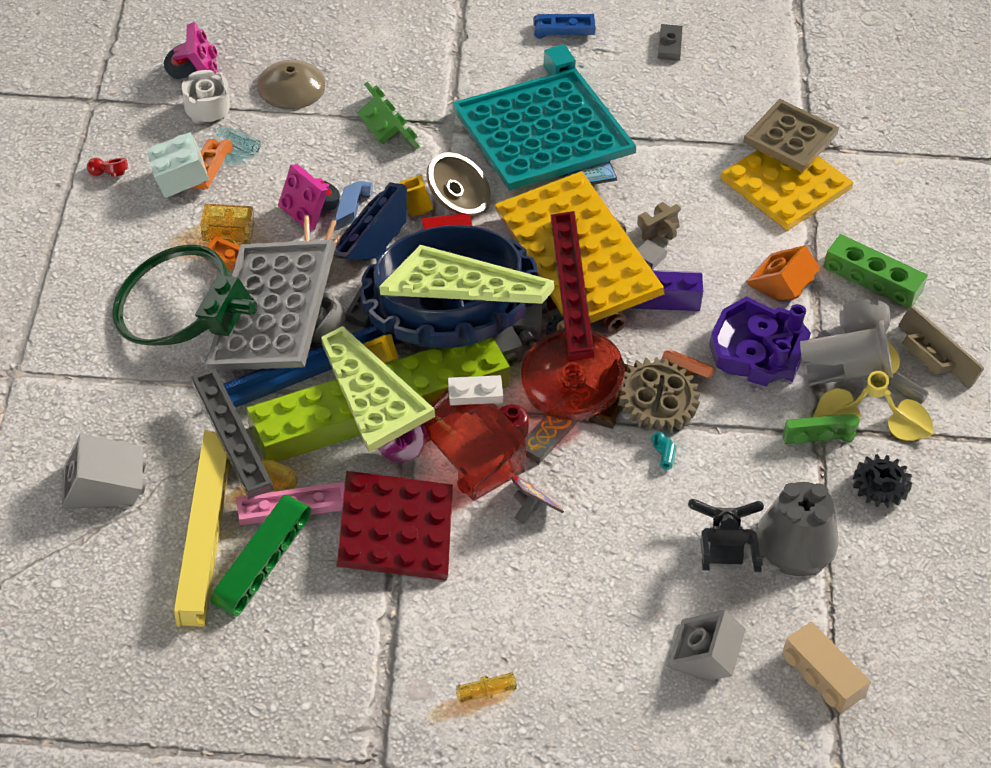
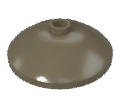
(291, 84)
(458, 184)

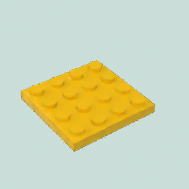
(784, 191)

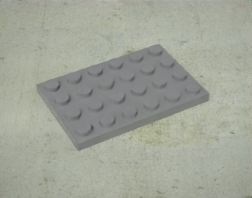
(288, 291)

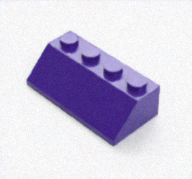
(681, 291)

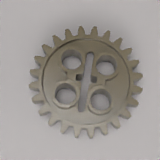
(676, 394)

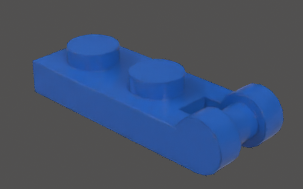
(563, 24)

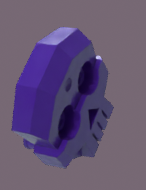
(773, 349)

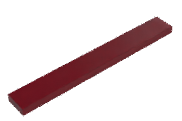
(572, 286)

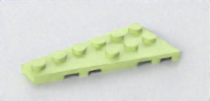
(452, 276)

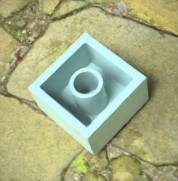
(177, 164)

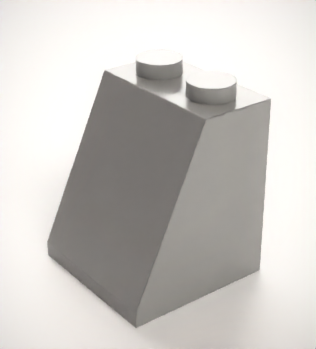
(103, 473)

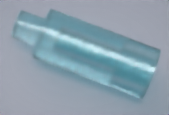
(240, 140)

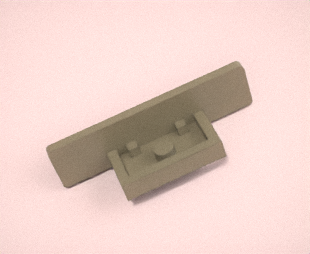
(937, 349)

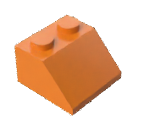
(785, 273)

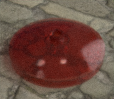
(576, 386)

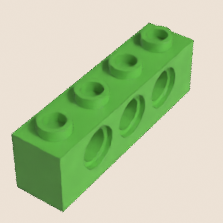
(875, 271)

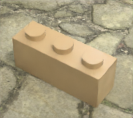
(825, 667)

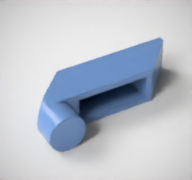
(350, 202)

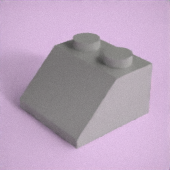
(707, 645)

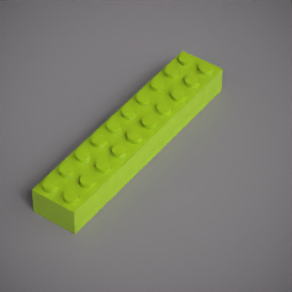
(321, 413)

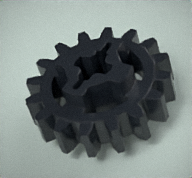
(882, 481)

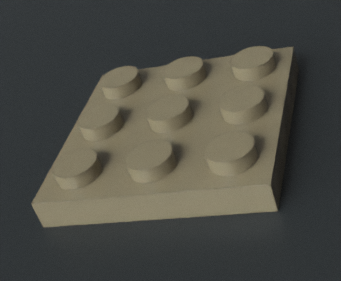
(791, 135)

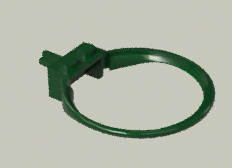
(217, 312)

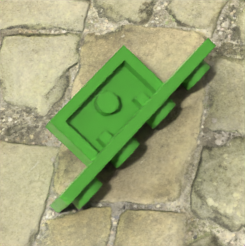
(382, 120)

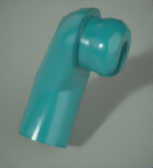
(666, 448)

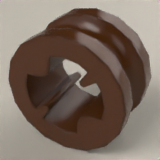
(615, 322)

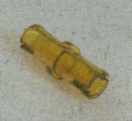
(486, 687)

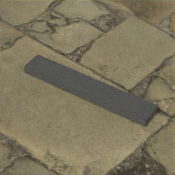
(232, 434)

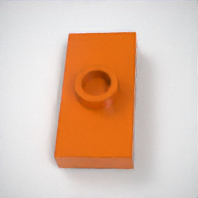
(692, 365)

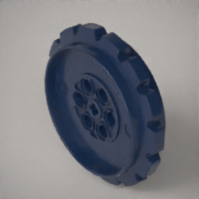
(444, 320)

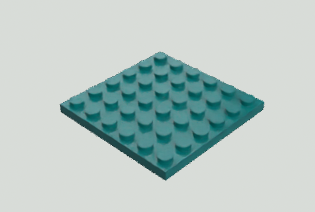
(543, 128)

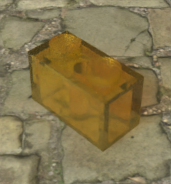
(227, 222)

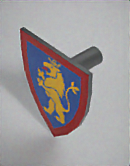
(528, 502)

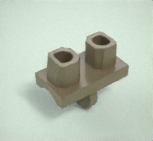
(662, 224)

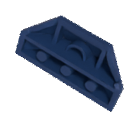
(375, 225)

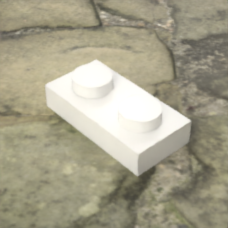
(475, 390)

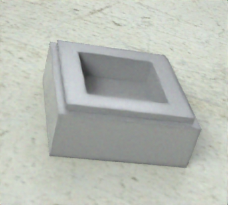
(652, 253)

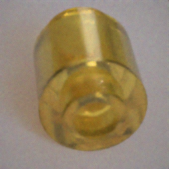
(280, 475)

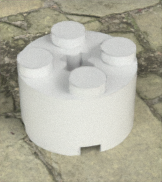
(206, 96)

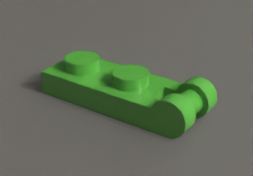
(821, 429)

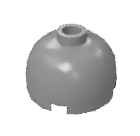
(862, 315)
(330, 317)

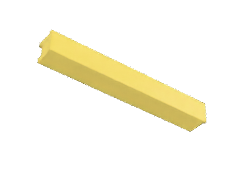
(202, 534)

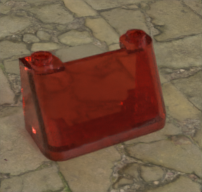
(477, 443)

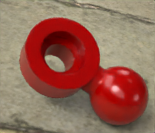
(115, 167)

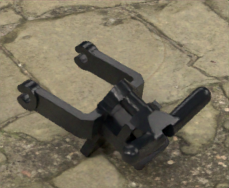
(726, 536)

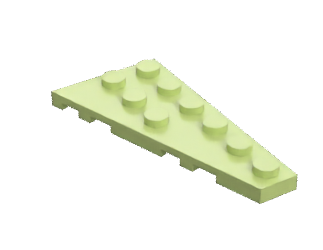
(376, 396)

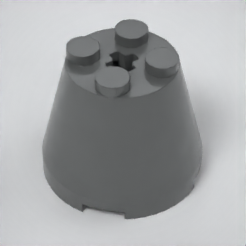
(799, 529)

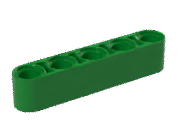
(260, 555)

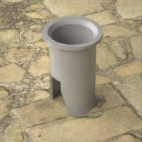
(847, 355)

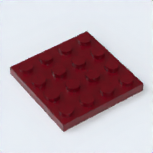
(395, 525)

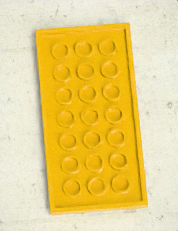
(611, 264)

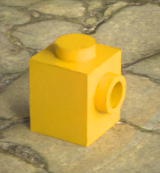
(417, 196)

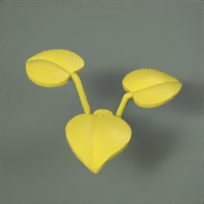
(907, 422)

